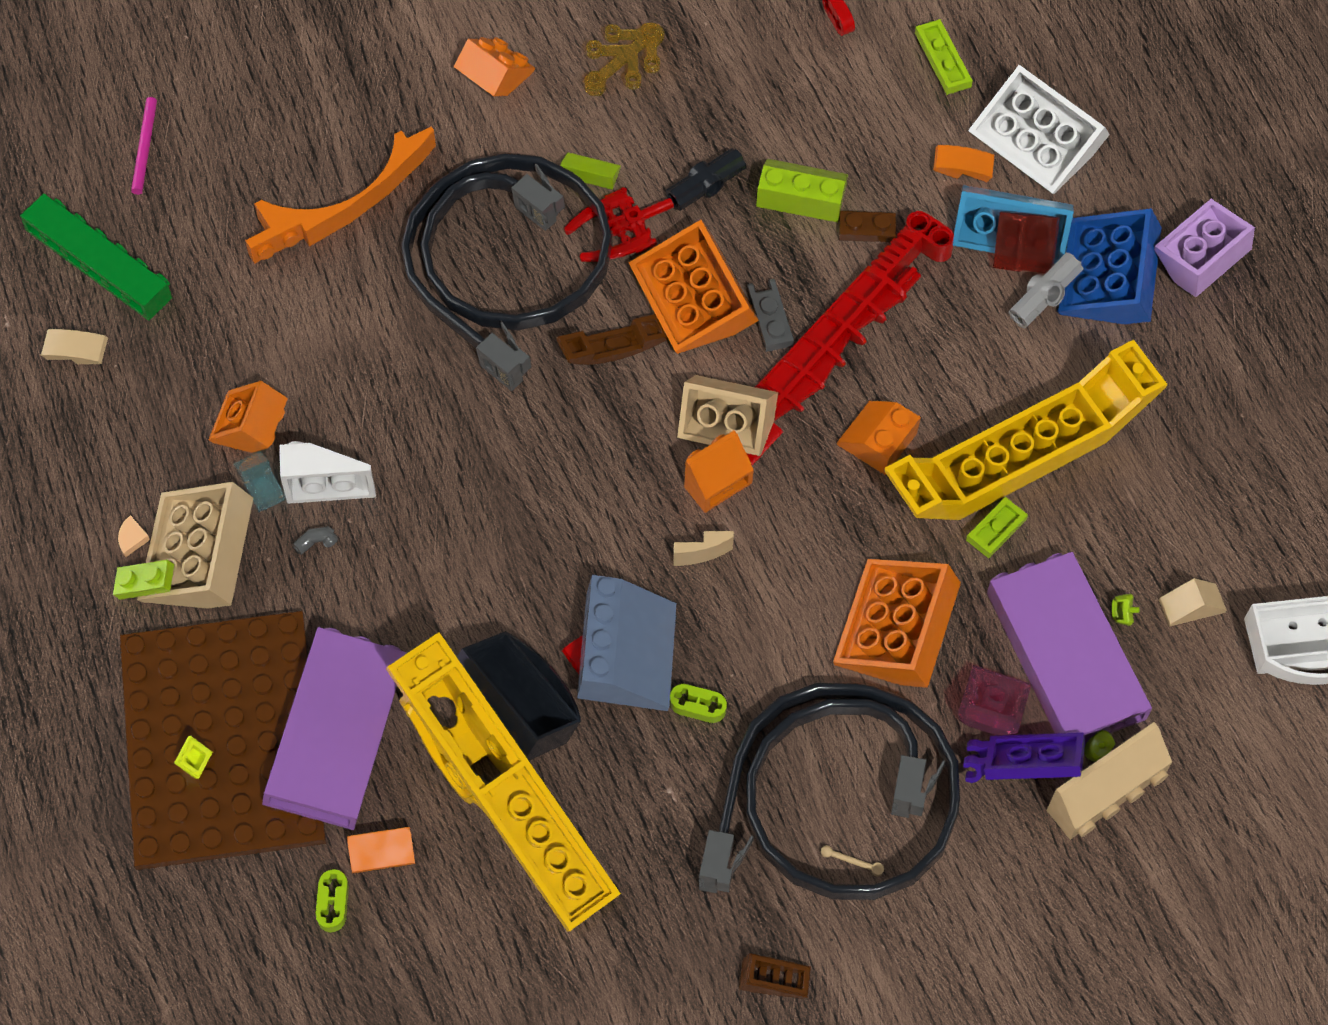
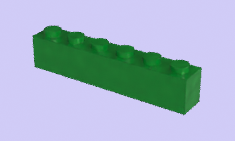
(97, 256)

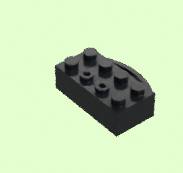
(522, 692)

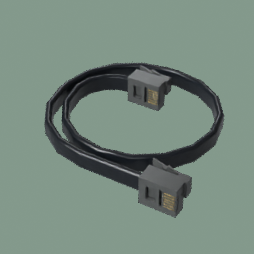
(537, 203)
(858, 700)

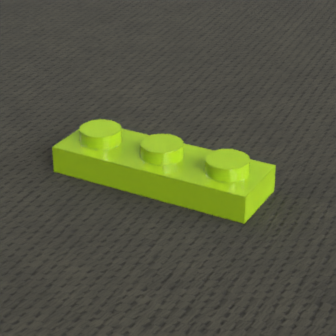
(943, 57)

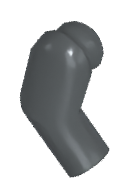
(313, 536)

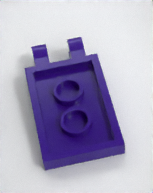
(1026, 756)

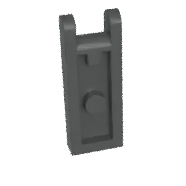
(771, 316)

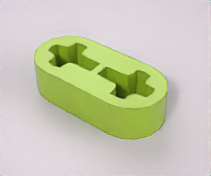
(699, 696)
(324, 900)

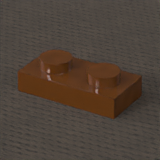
(867, 226)

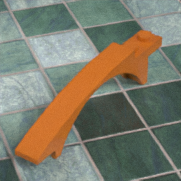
(288, 226)

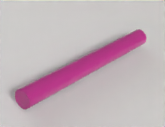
(144, 145)

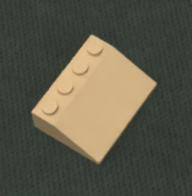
(204, 539)

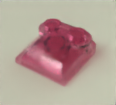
(993, 702)

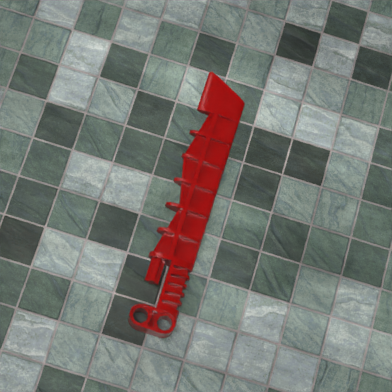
(866, 300)

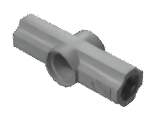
(1045, 290)

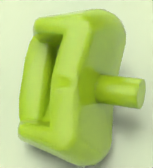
(1122, 609)
(1099, 745)

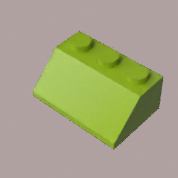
(801, 190)

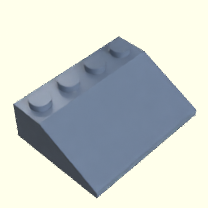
(626, 645)

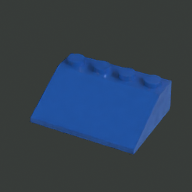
(1117, 267)

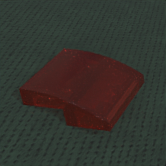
(1026, 242)

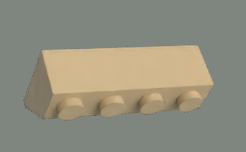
(1111, 782)

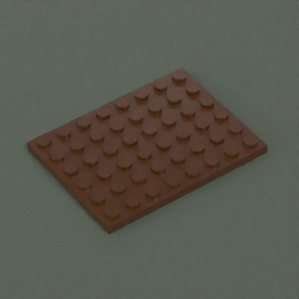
(233, 694)

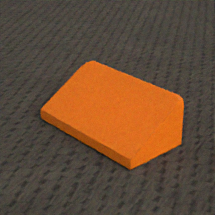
(381, 850)

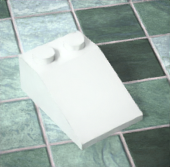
(320, 474)

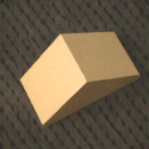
(1192, 602)

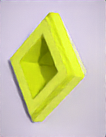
(193, 757)

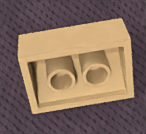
(720, 406)

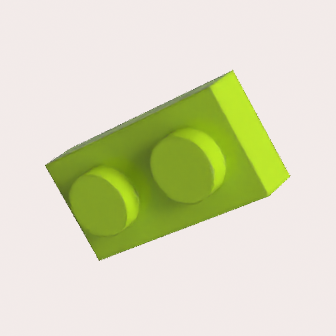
(997, 527)
(143, 579)

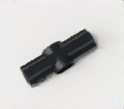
(706, 179)

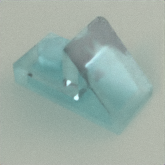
(260, 481)

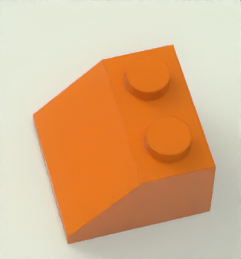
(249, 417)
(880, 433)

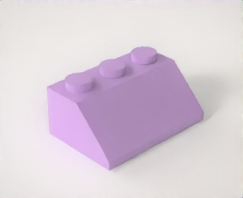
(1205, 247)

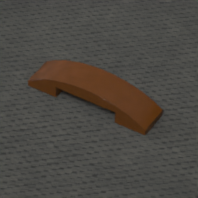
(613, 344)

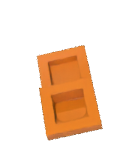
(963, 160)

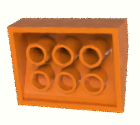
(693, 289)
(898, 621)

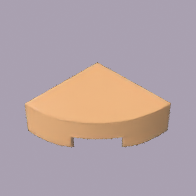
(131, 536)

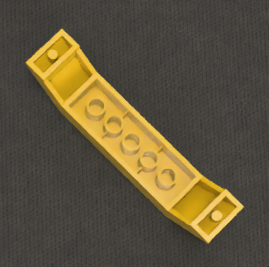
(1030, 441)

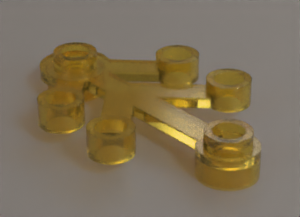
(647, 36)

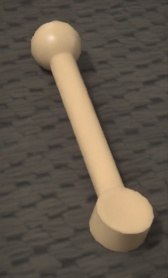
(876, 869)

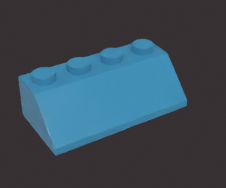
(980, 211)

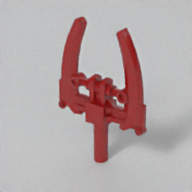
(630, 220)

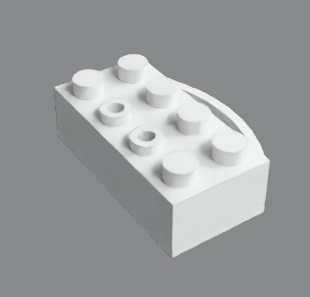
(1285, 650)

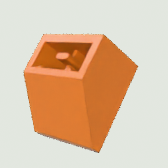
(493, 65)
(718, 471)

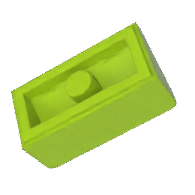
(592, 170)

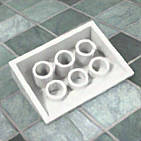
(1038, 130)

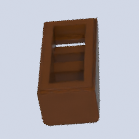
(773, 987)

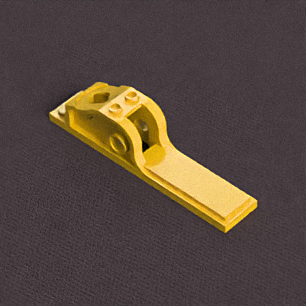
(514, 801)

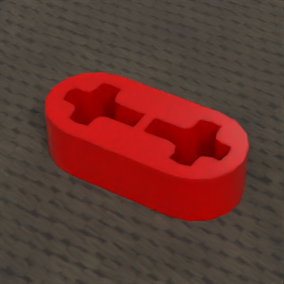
(839, 16)

